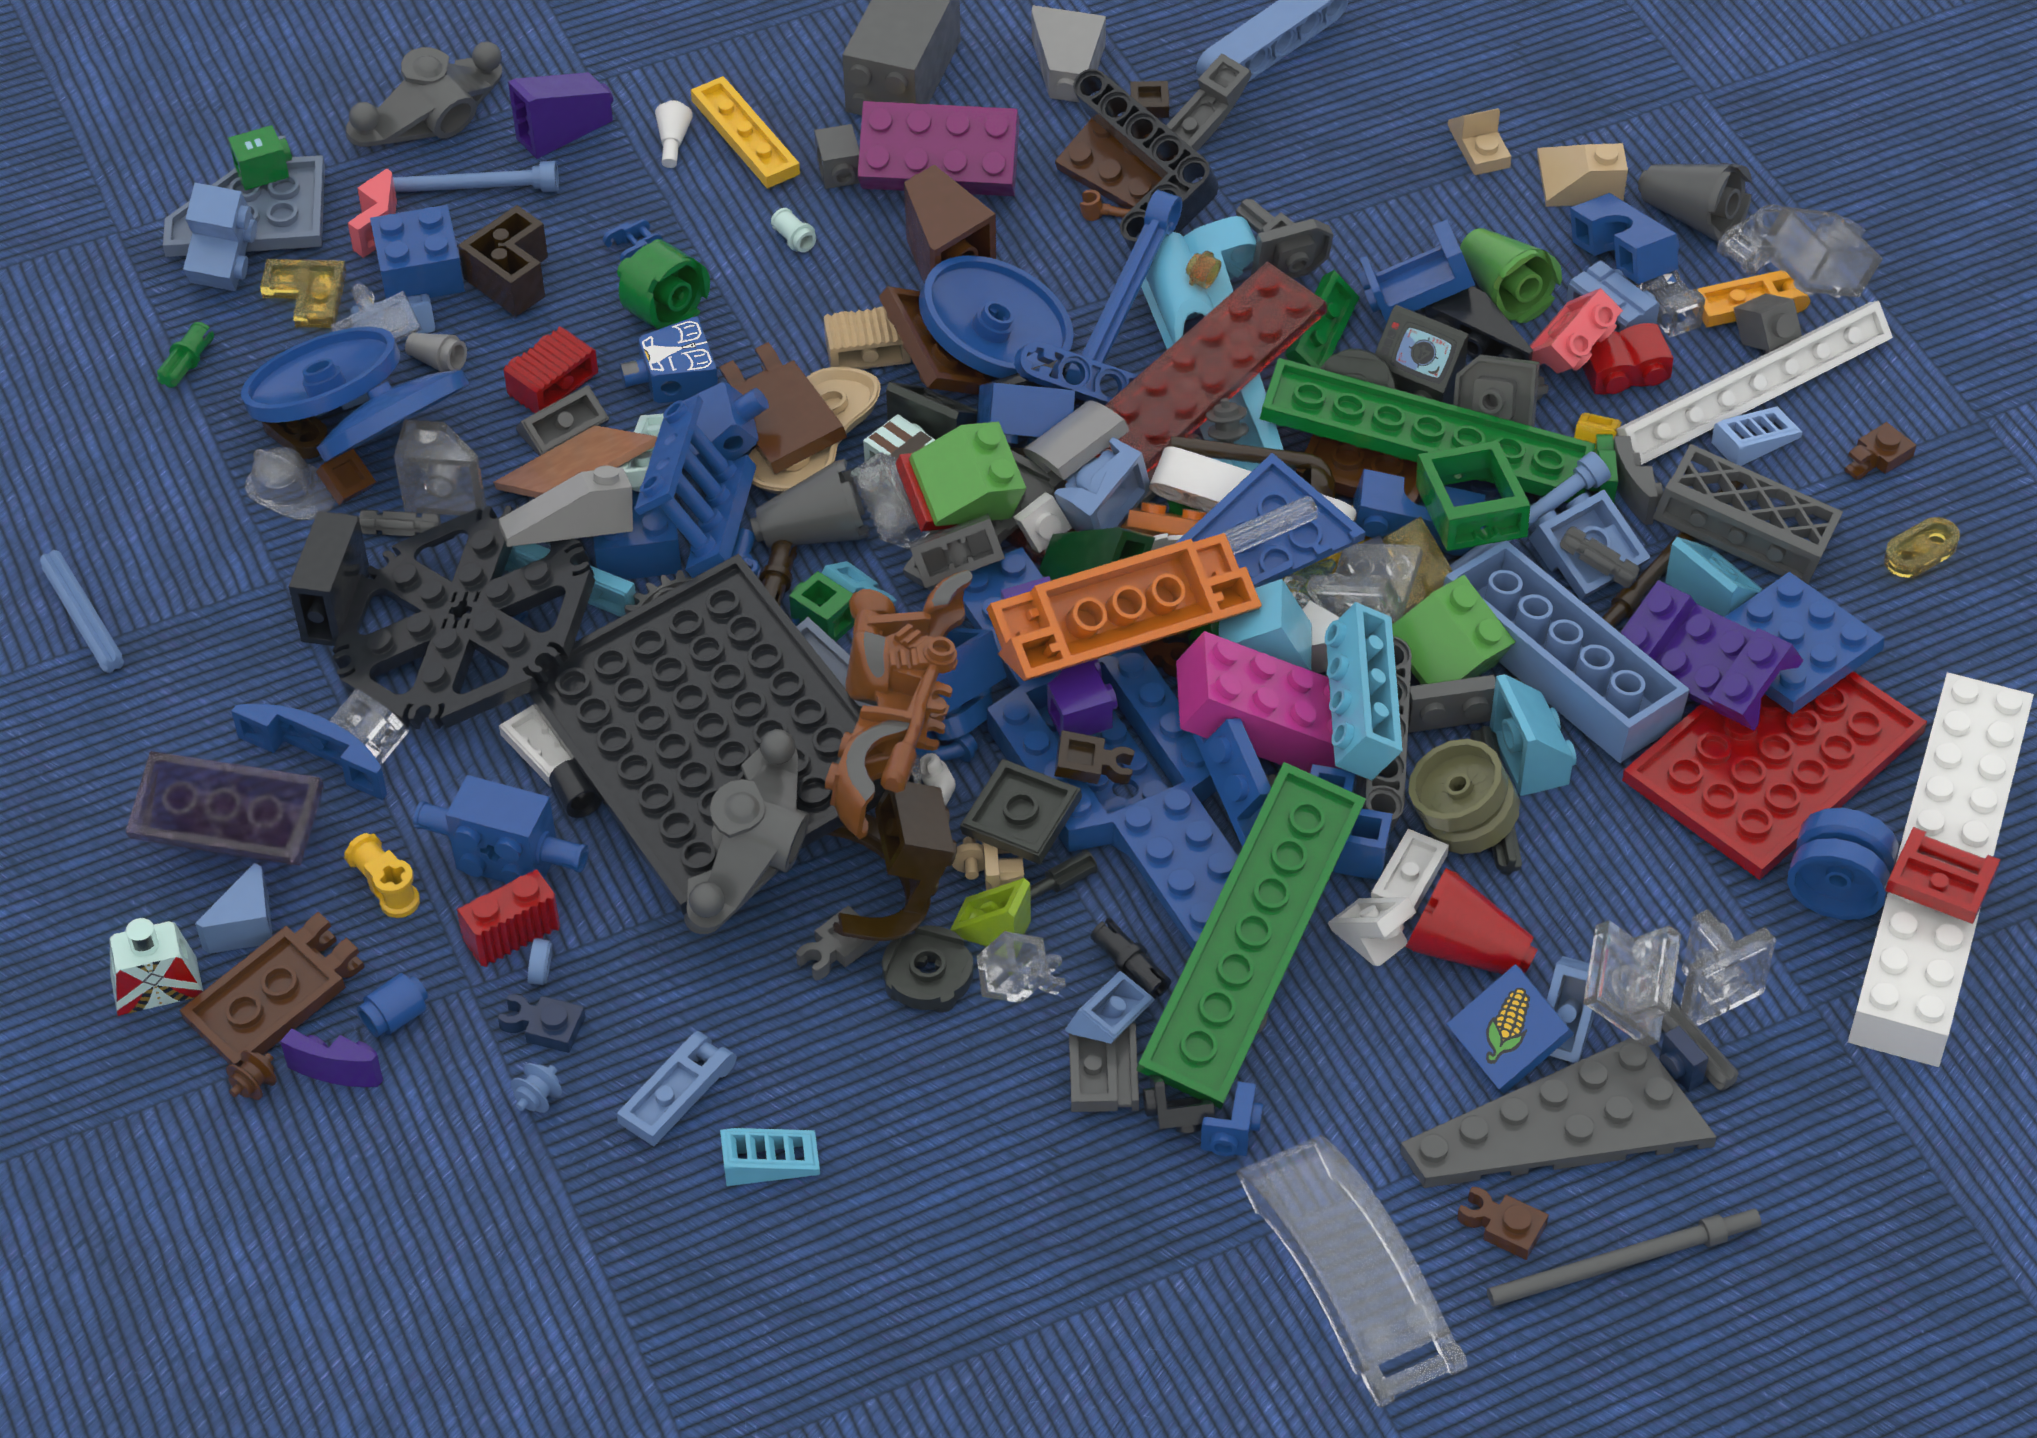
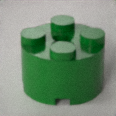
(662, 284)

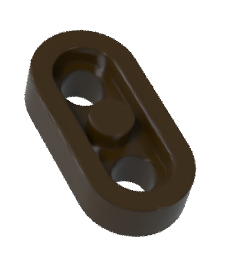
(300, 435)

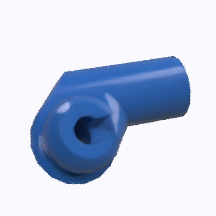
(743, 547)

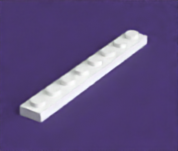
(1757, 381)

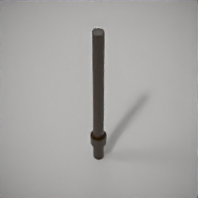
(1629, 599)

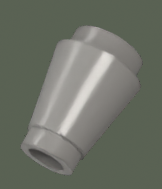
(439, 351)

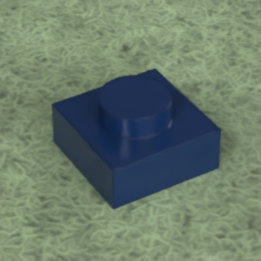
(1683, 1058)

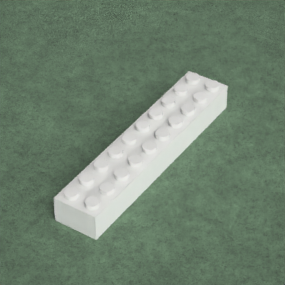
(1960, 802)

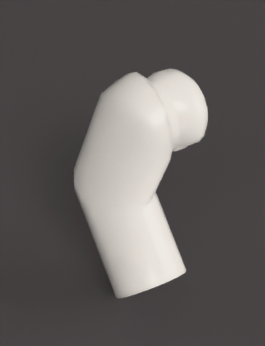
(936, 774)

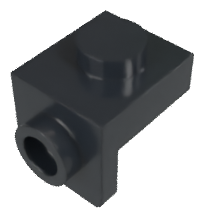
(1182, 1113)

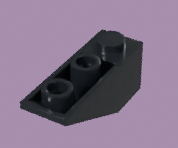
(1487, 326)

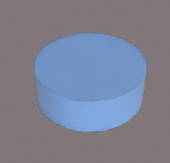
(540, 961)

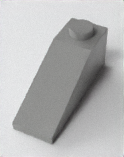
(578, 508)

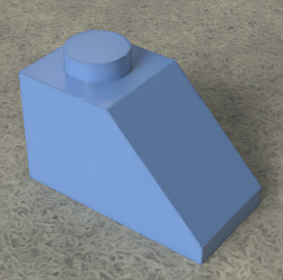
(1567, 998)

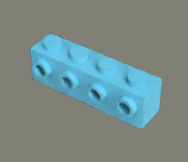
(1363, 691)

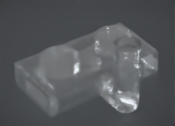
(390, 314)

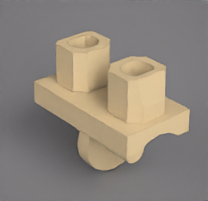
(975, 857)

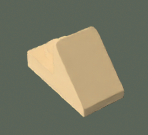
(1480, 141)

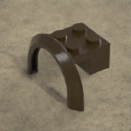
(917, 847)

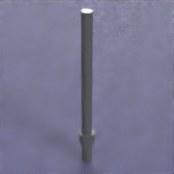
(1710, 1230)

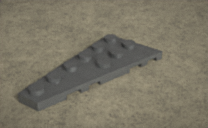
(1572, 1118)

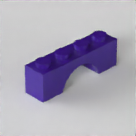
(1078, 695)

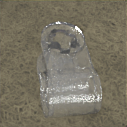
(1744, 239)

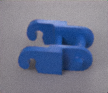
(629, 233)

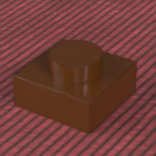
(346, 476)

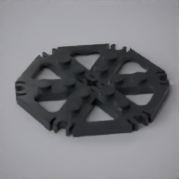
(451, 643)

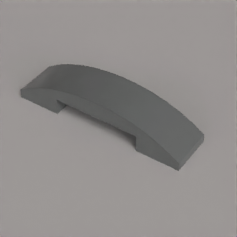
(1210, 105)

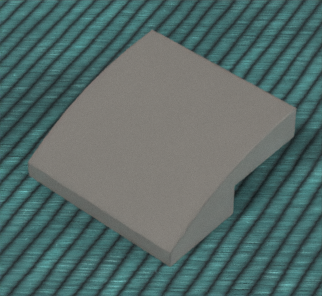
(1076, 439)

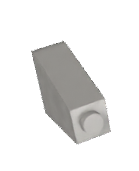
(1066, 46)

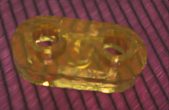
(1915, 549)

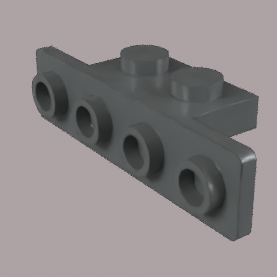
(1451, 703)

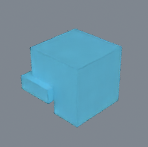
(1275, 628)

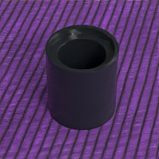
(574, 790)

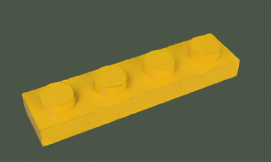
(745, 132)

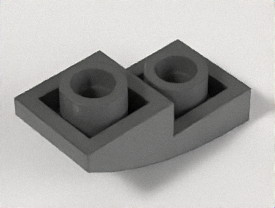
(1636, 482)

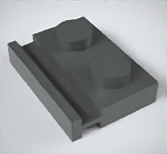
(1104, 1073)

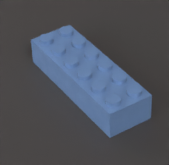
(1575, 655)

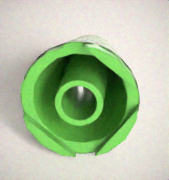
(1512, 273)

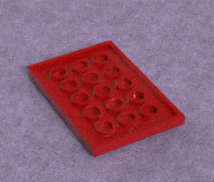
(1758, 786)

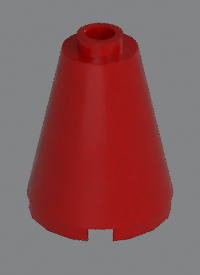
(1470, 929)

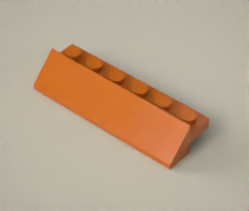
(1121, 606)

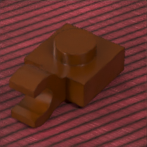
(1880, 448)

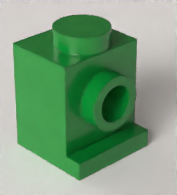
(824, 604)

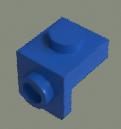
(1233, 1135)

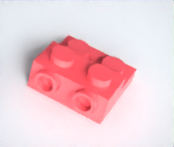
(1574, 330)

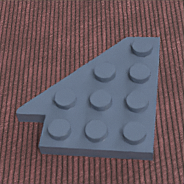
(285, 211)

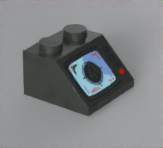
(1423, 354)

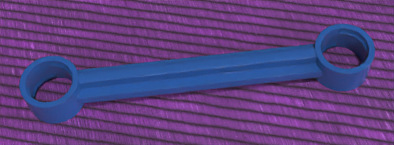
(1159, 220)

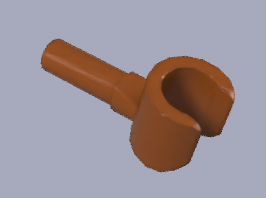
(1093, 208)

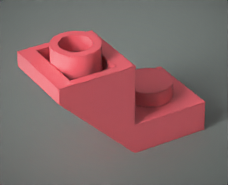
(376, 199)

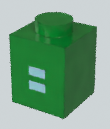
(260, 157)

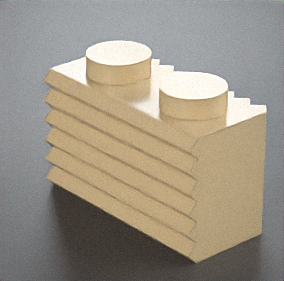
(863, 340)

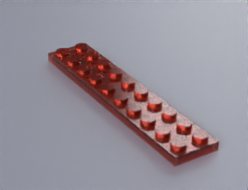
(1209, 365)

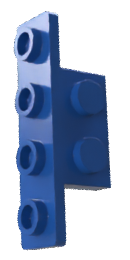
(1235, 774)

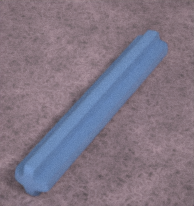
(81, 611)

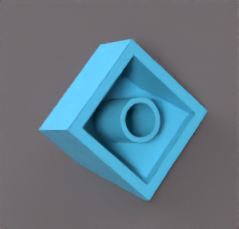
(1530, 737)

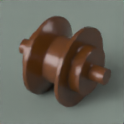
(251, 1075)

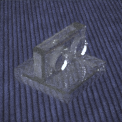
(1723, 970)
(1633, 979)

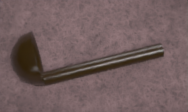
(1316, 471)

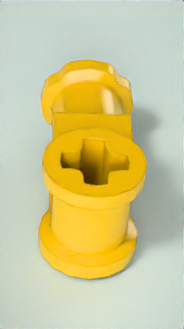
(386, 875)

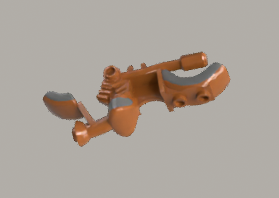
(896, 671)

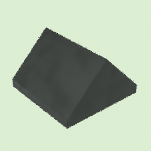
(928, 409)

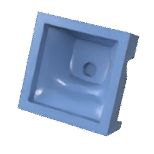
(1105, 489)

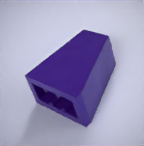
(557, 109)

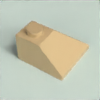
(1582, 173)

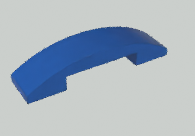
(274, 724)

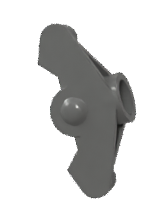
(430, 100)
(753, 832)

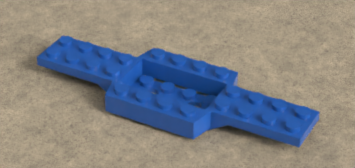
(1158, 828)

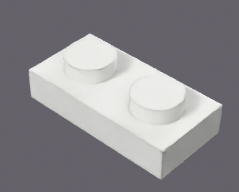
(1411, 868)

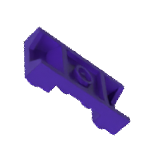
(1709, 654)

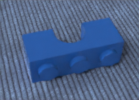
(1640, 243)
(1385, 508)

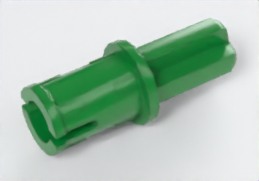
(184, 355)

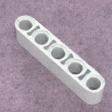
(1204, 481)

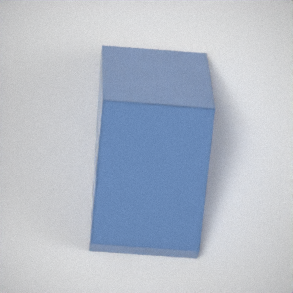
(239, 916)

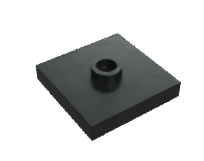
(1021, 811)

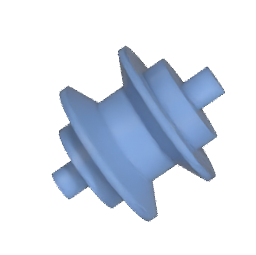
(536, 1087)

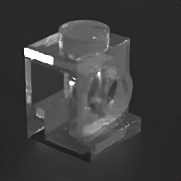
(371, 724)

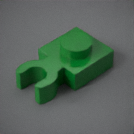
(1606, 452)

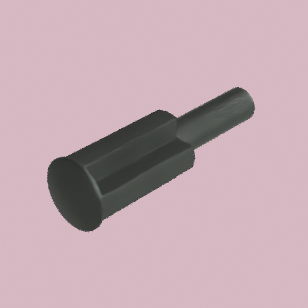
(1065, 874)

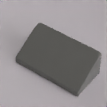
(562, 420)

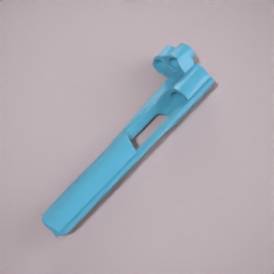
(1175, 301)

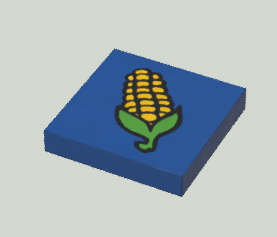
(1510, 1028)

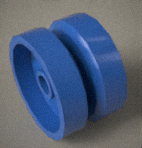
(1842, 863)

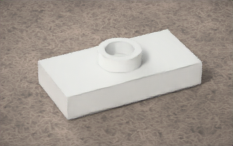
(534, 742)

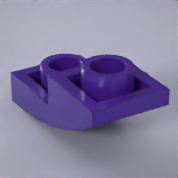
(340, 1064)

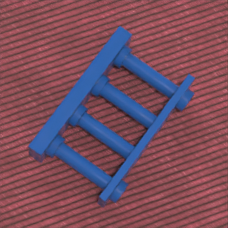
(724, 489)

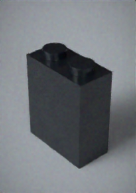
(328, 576)

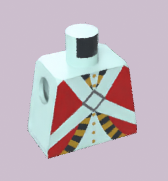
(152, 967)

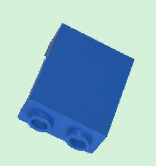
(1418, 279)

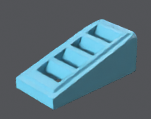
(756, 1170)

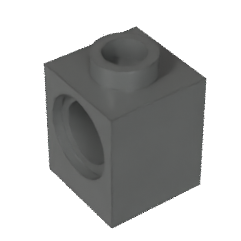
(837, 155)

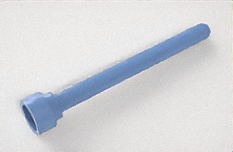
(542, 177)
(1589, 473)

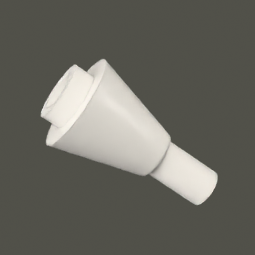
(672, 121)

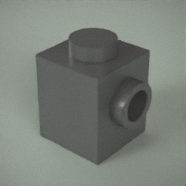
(1767, 322)

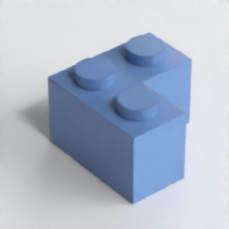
(219, 238)

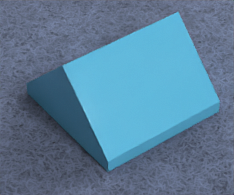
(1708, 577)

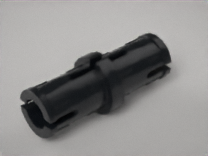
(1130, 958)

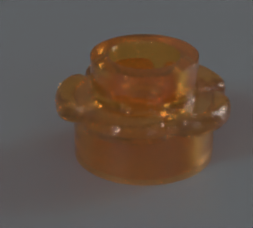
(1203, 269)

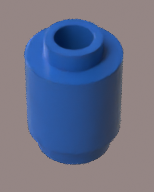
(393, 1005)

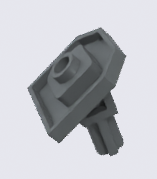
(1286, 245)
(1501, 388)

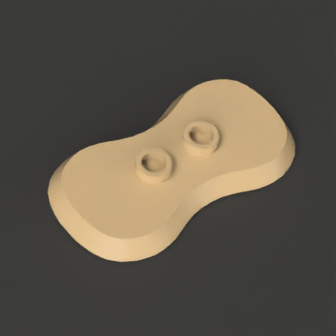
(851, 397)

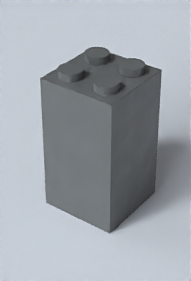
(900, 51)

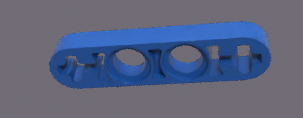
(1090, 370)

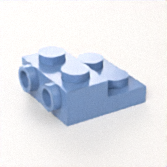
(1598, 519)

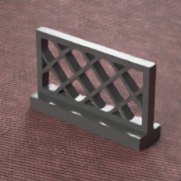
(1741, 529)

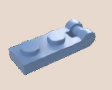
(675, 1088)

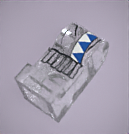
(1675, 299)

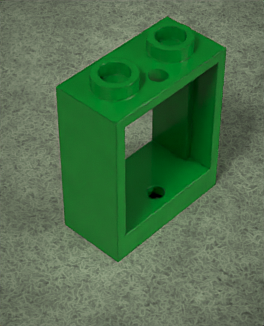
(1461, 525)

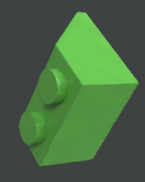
(969, 475)
(1452, 634)

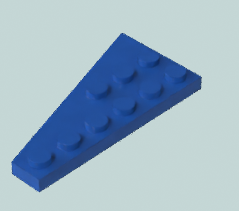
(1262, 491)

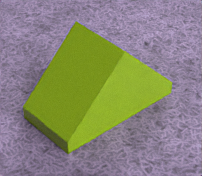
(993, 912)

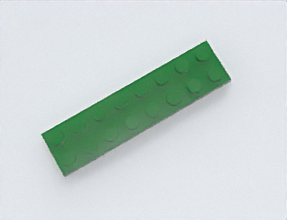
(1412, 424)
(1251, 935)

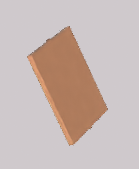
(582, 453)

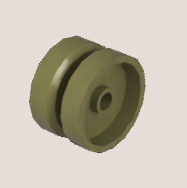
(1464, 796)

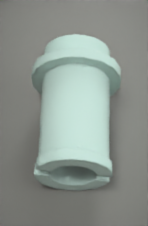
(798, 235)

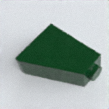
(1088, 549)

